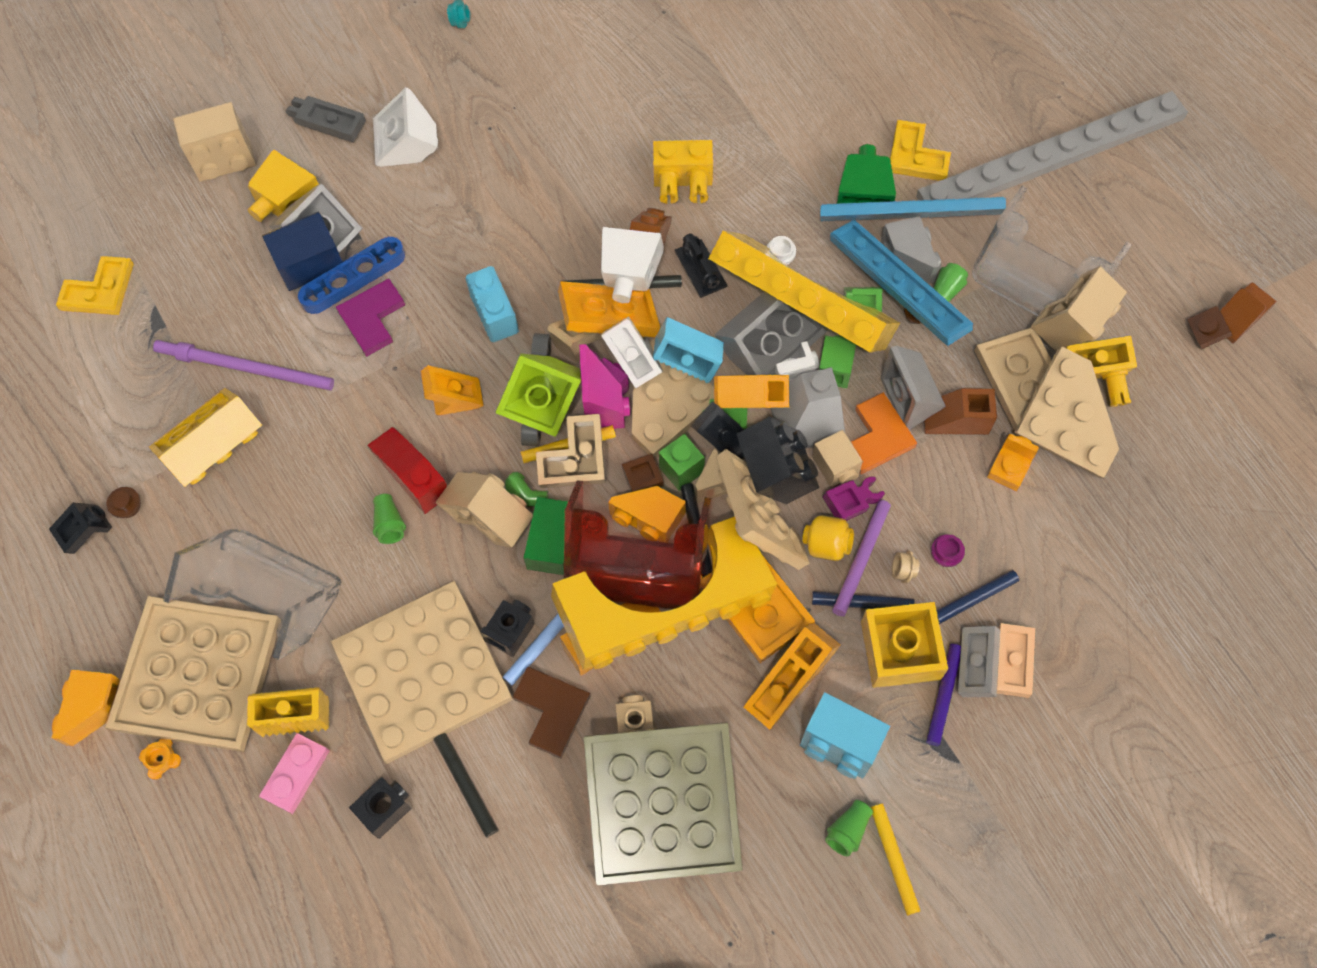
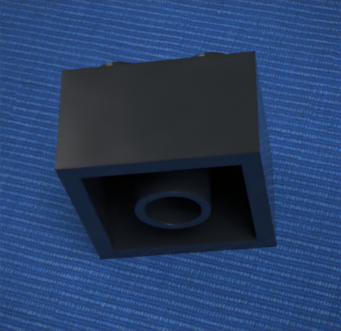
(778, 460)

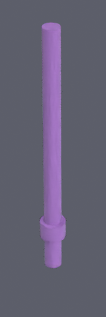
(187, 353)

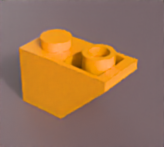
(751, 391)
(650, 511)
(84, 705)

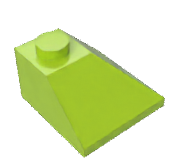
(539, 392)

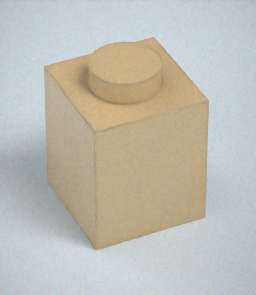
(837, 459)

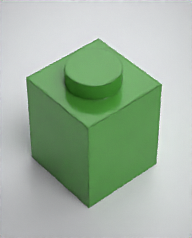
(838, 355)
(681, 461)

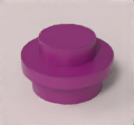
(947, 550)

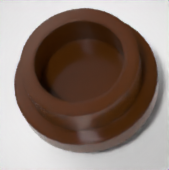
(123, 502)

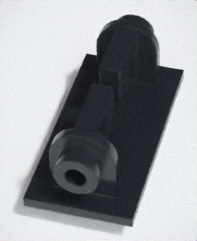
(700, 270)

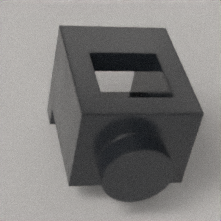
(508, 638)

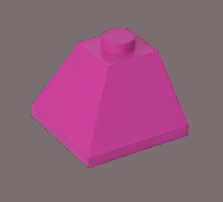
(601, 391)

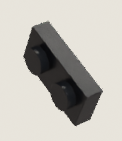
(719, 429)

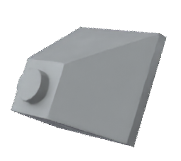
(337, 220)
(813, 406)

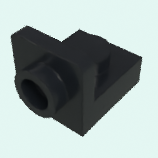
(77, 525)

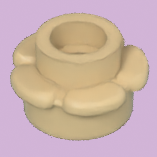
(905, 566)

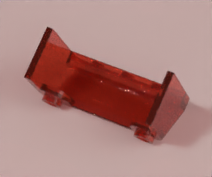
(632, 567)

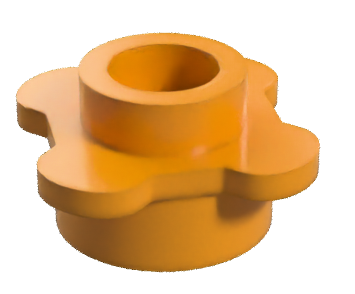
(150, 754)

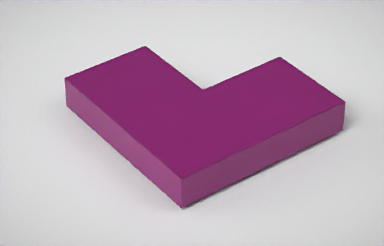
(364, 313)

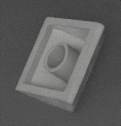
(910, 386)

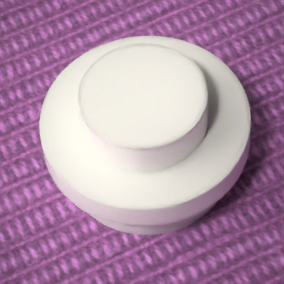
(782, 249)

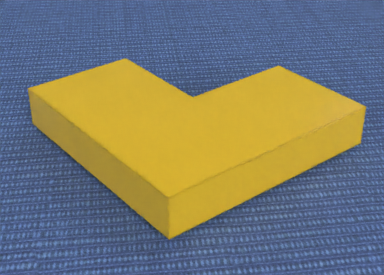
(911, 158)
(102, 294)

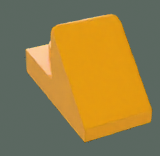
(451, 390)

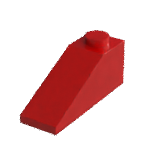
(409, 468)

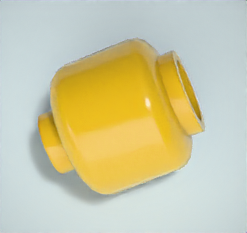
(828, 538)

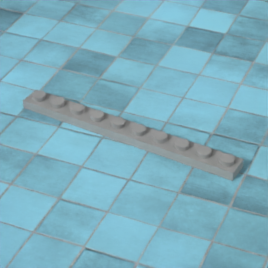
(1059, 150)

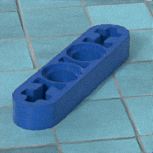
(355, 279)

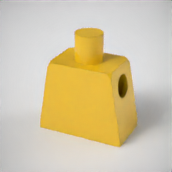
(278, 185)

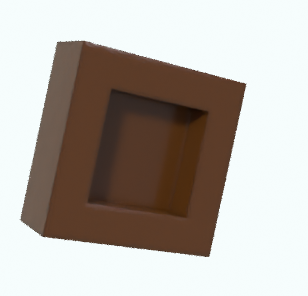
(1209, 327)
(642, 473)

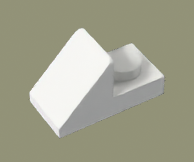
(632, 352)

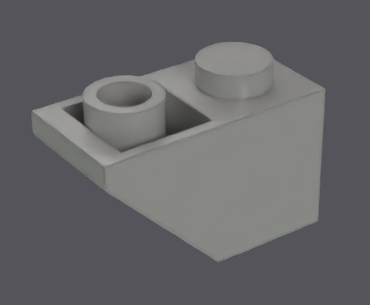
(912, 245)

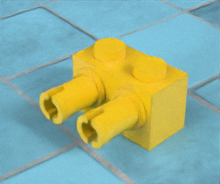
(683, 164)
(1112, 362)

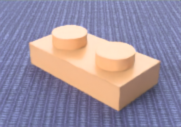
(1016, 660)

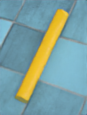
(530, 454)
(895, 860)

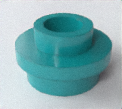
(458, 14)

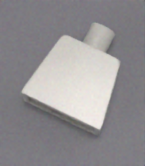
(629, 260)

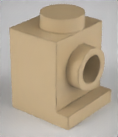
(634, 706)

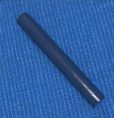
(977, 596)
(860, 601)

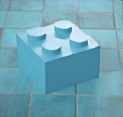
(843, 737)

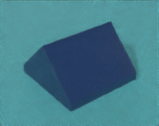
(302, 250)

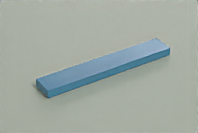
(912, 209)
(901, 282)

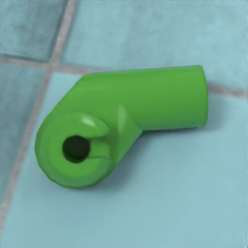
(516, 485)

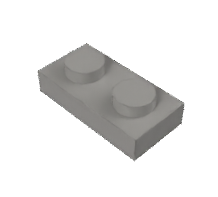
(979, 661)

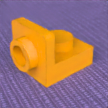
(1013, 461)

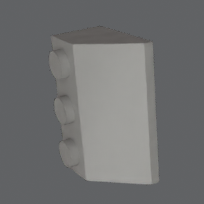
(767, 335)

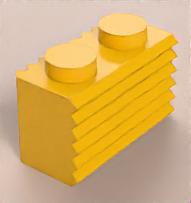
(288, 711)

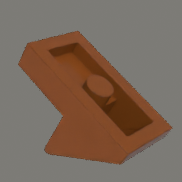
(1246, 309)

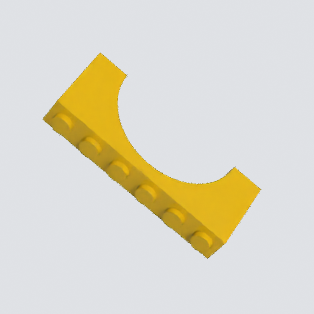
(848, 318)
(607, 630)

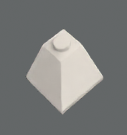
(403, 132)

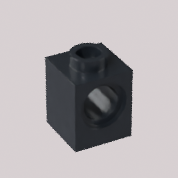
(365, 807)

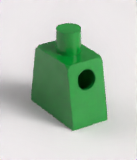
(867, 178)

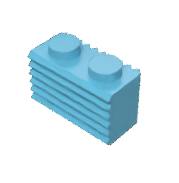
(492, 304)
(688, 350)

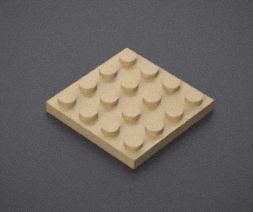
(421, 672)
(193, 673)

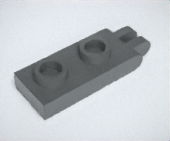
(326, 117)

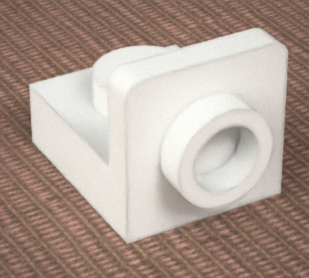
(793, 367)

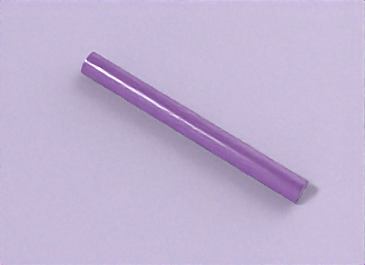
(861, 558)

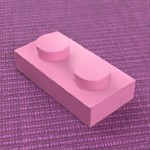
(294, 773)

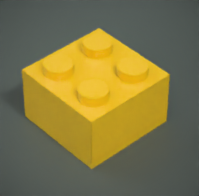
(904, 644)

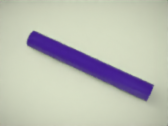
(944, 696)

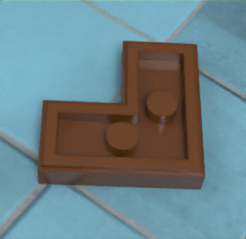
(560, 708)

